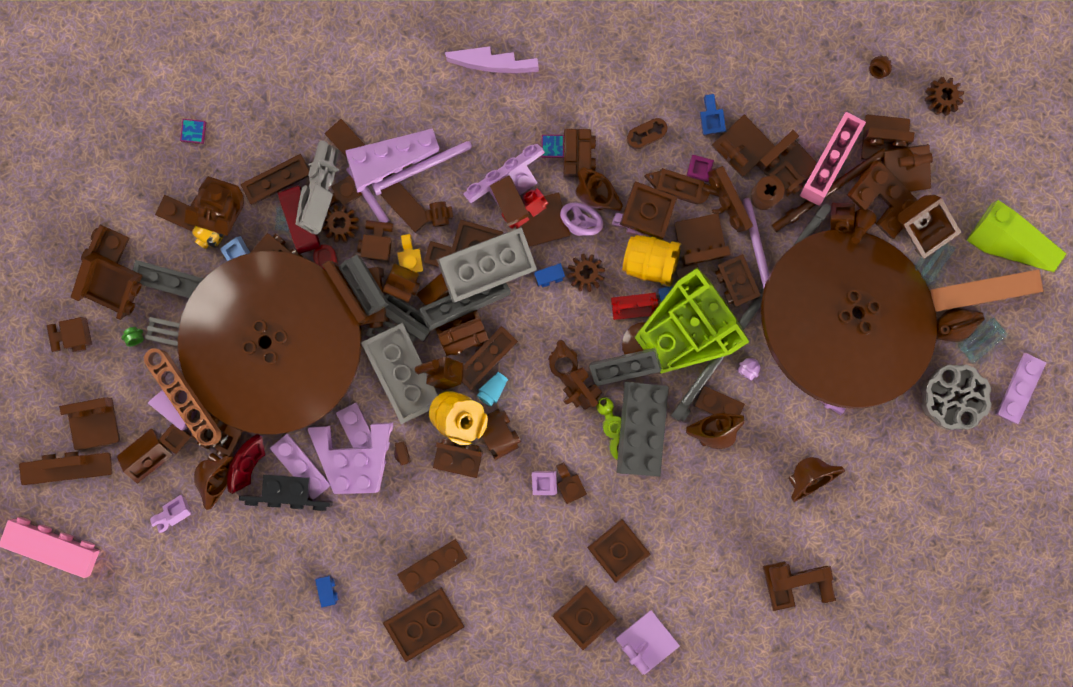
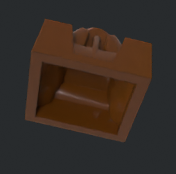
(215, 206)
(928, 224)

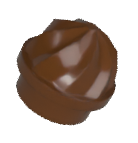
(880, 67)

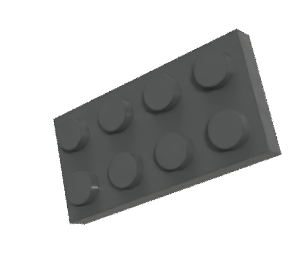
(642, 429)

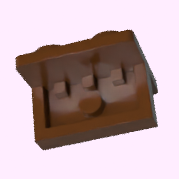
(885, 133)

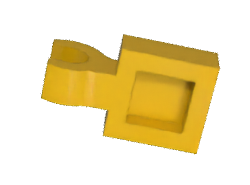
(410, 258)

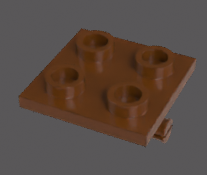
(743, 145)
(910, 166)

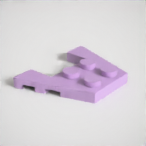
(353, 468)

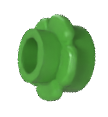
(131, 334)

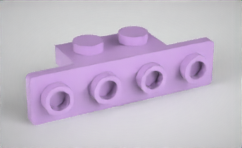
(514, 167)

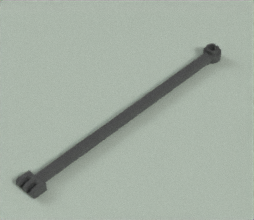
(682, 410)

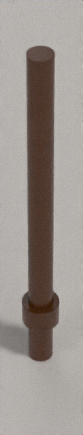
(793, 215)

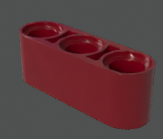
(302, 239)

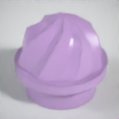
(749, 368)

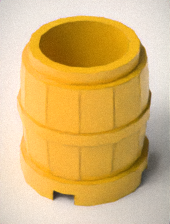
(651, 259)
(458, 417)

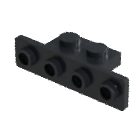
(285, 490)

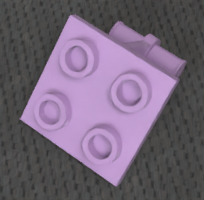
(647, 642)

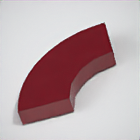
(243, 463)

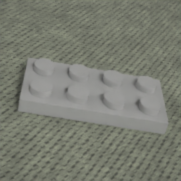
(486, 264)
(395, 363)

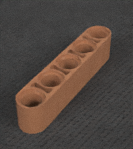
(987, 290)
(172, 392)

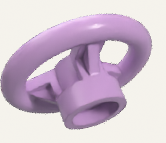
(580, 221)

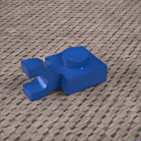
(712, 119)

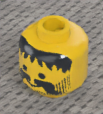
(206, 237)

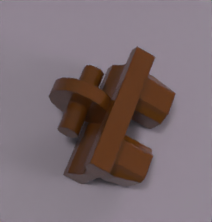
(577, 391)

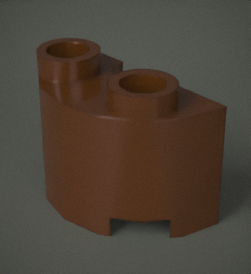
(498, 435)
(228, 441)

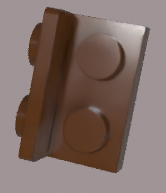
(107, 243)
(737, 280)

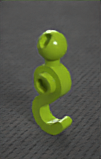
(611, 424)

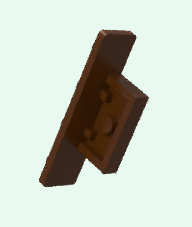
(66, 468)

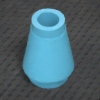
(491, 390)

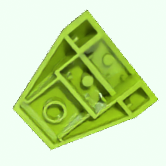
(691, 325)

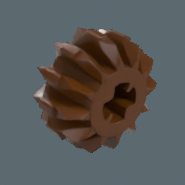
(938, 89)
(341, 215)
(592, 277)

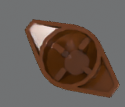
(597, 191)
(958, 324)
(717, 430)
(812, 475)
(211, 478)

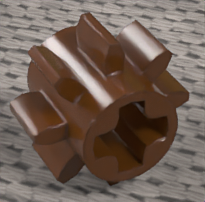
(439, 214)

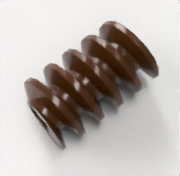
(767, 184)

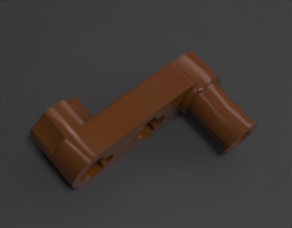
(784, 580)

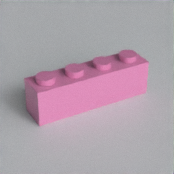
(832, 158)
(49, 547)

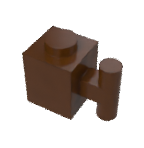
(376, 246)
(401, 283)
(73, 334)
(442, 373)

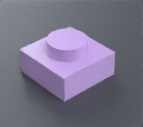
(544, 483)

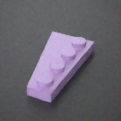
(377, 160)

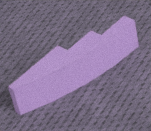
(483, 60)

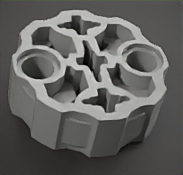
(951, 418)

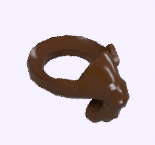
(560, 352)

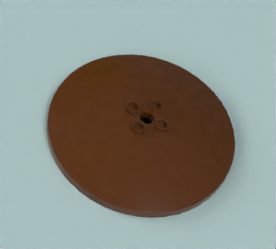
(820, 340)
(311, 349)

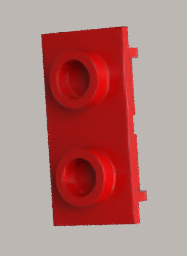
(534, 203)
(634, 306)

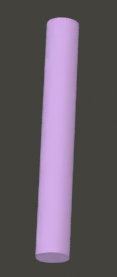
(374, 205)

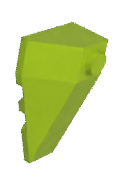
(1012, 237)

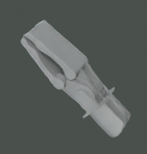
(316, 198)

